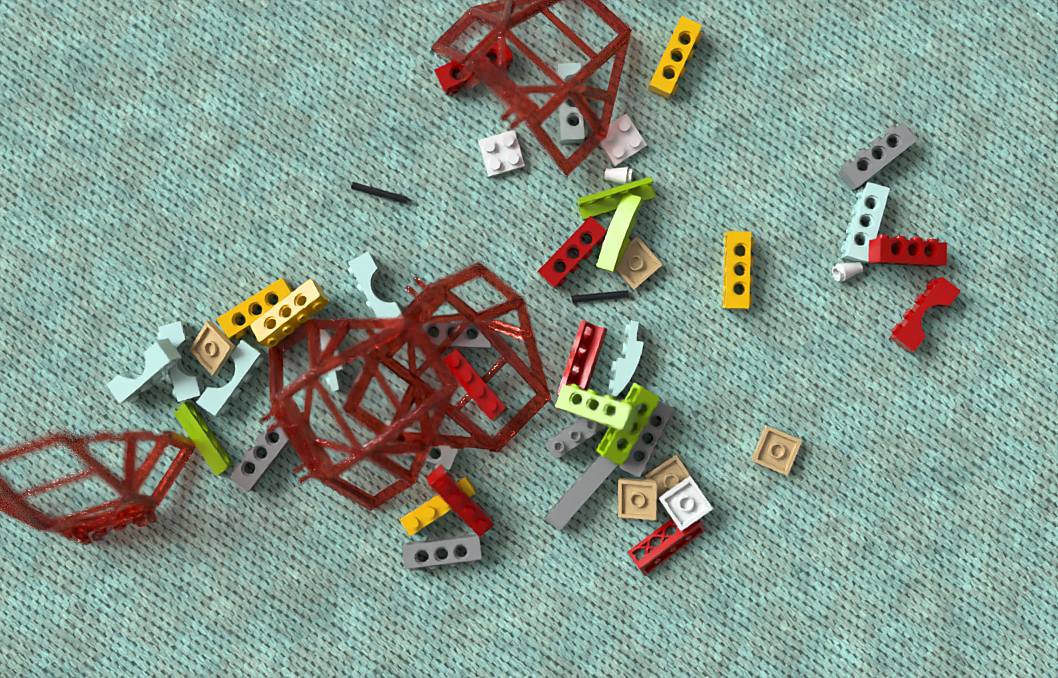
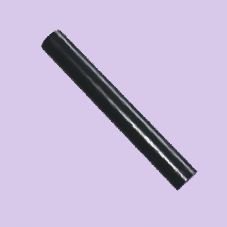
(379, 192)
(600, 296)

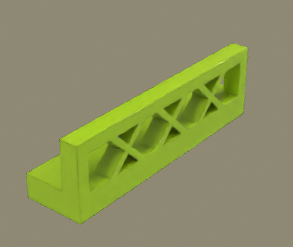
(609, 200)
(203, 438)

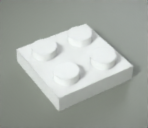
(622, 140)
(501, 153)
(685, 503)

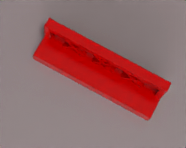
(586, 359)
(667, 547)

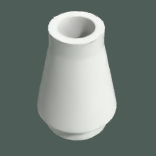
(619, 175)
(844, 271)

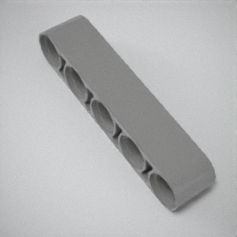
(580, 491)

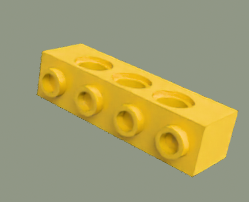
(685, 29)
(730, 278)
(289, 313)
(230, 320)

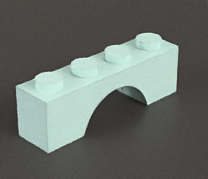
(365, 270)
(159, 358)
(245, 358)
(185, 384)

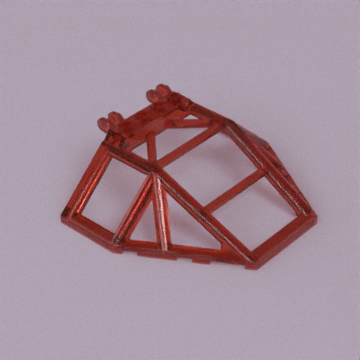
(516, 97)
(417, 391)
(297, 424)
(127, 509)

